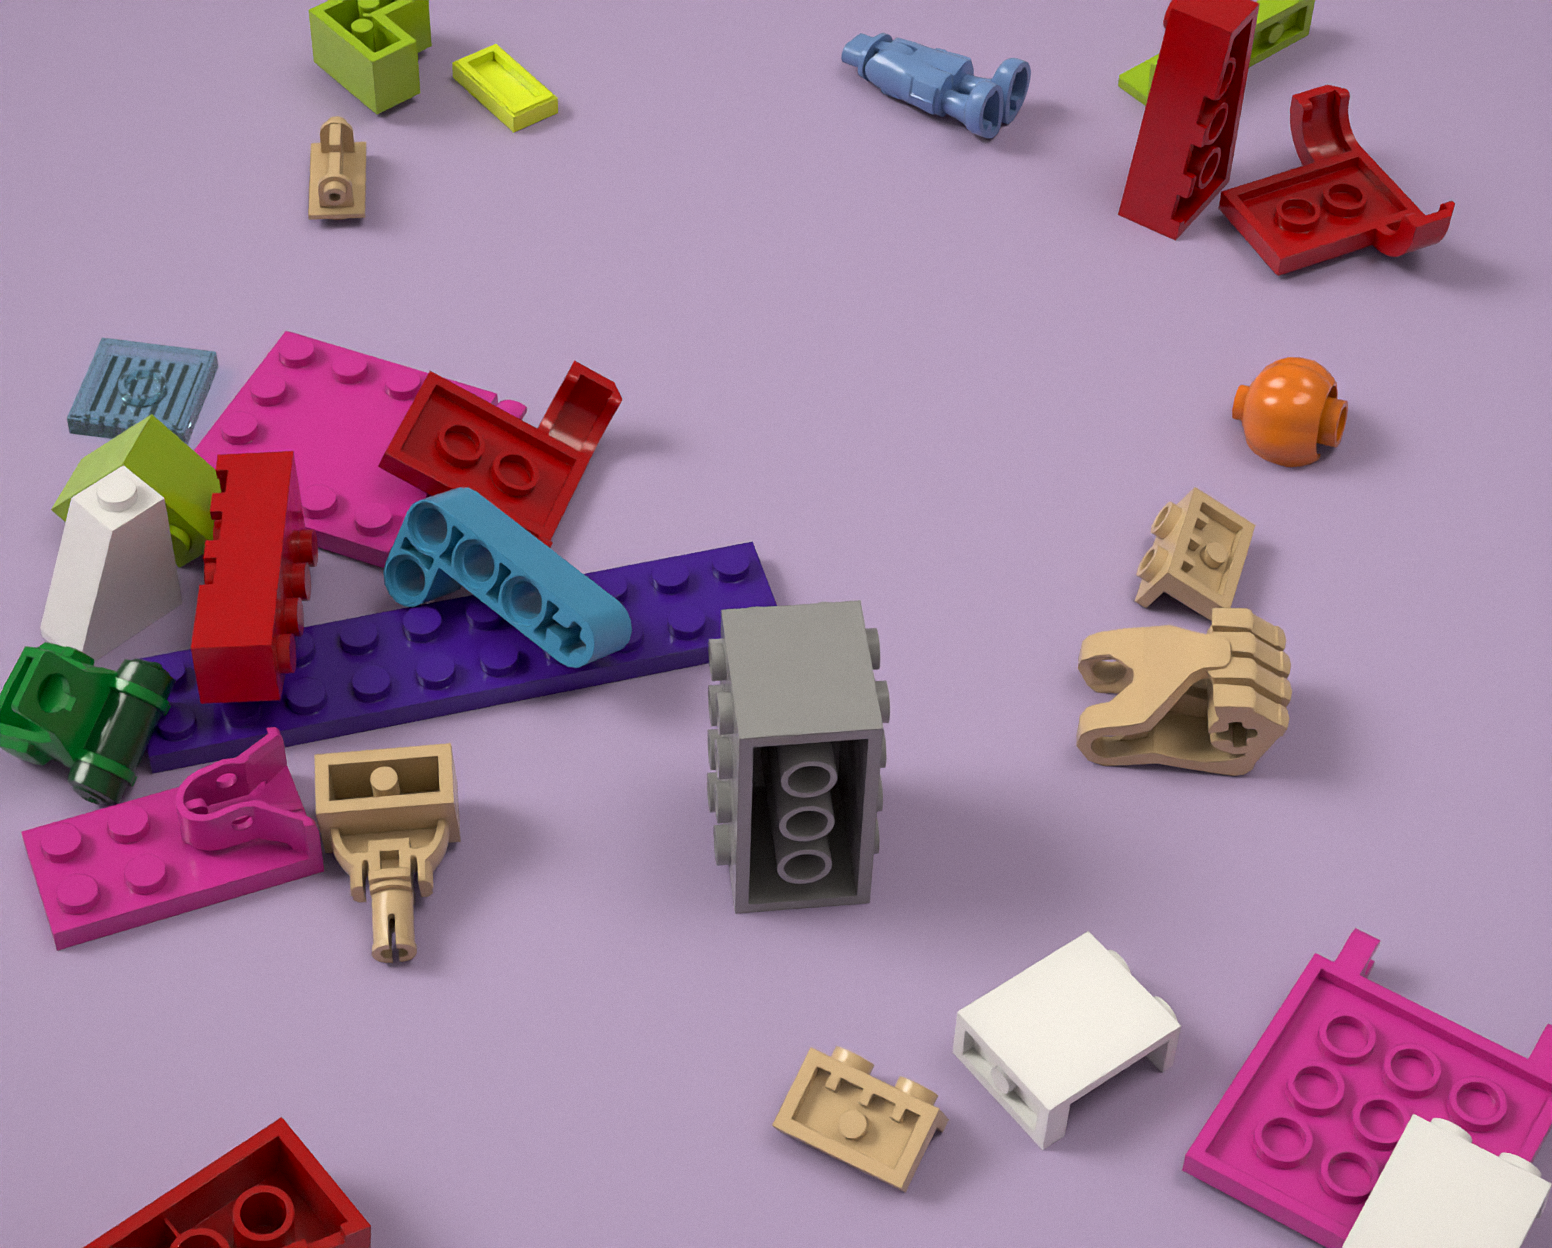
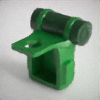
(83, 716)

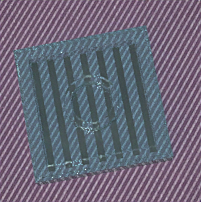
(140, 380)

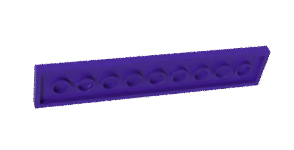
(456, 660)

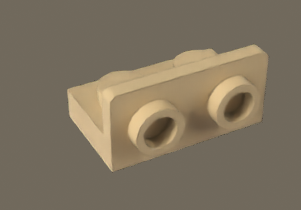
(1195, 554)
(859, 1117)

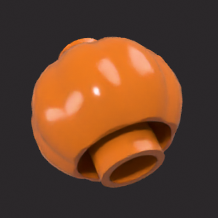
(1291, 411)

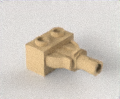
(385, 821)

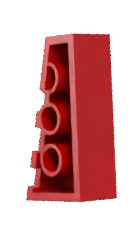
(1190, 114)
(252, 580)
(251, 1197)

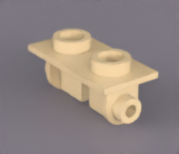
(337, 173)

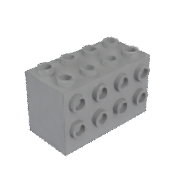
(796, 754)

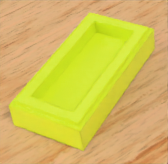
(505, 87)

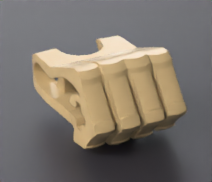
(1187, 694)

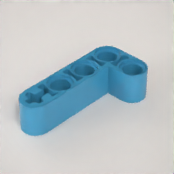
(473, 544)

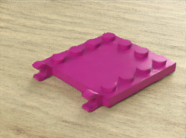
(338, 420)
(1338, 1085)

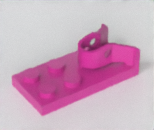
(176, 850)

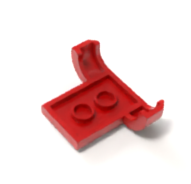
(1333, 200)
(521, 469)

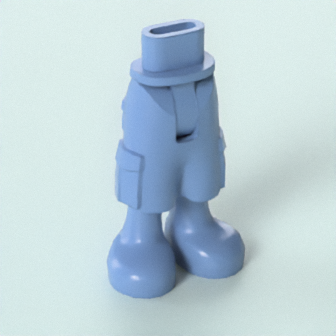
(941, 81)

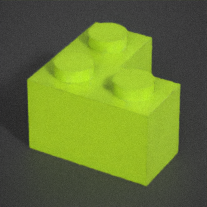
(372, 47)
(168, 468)

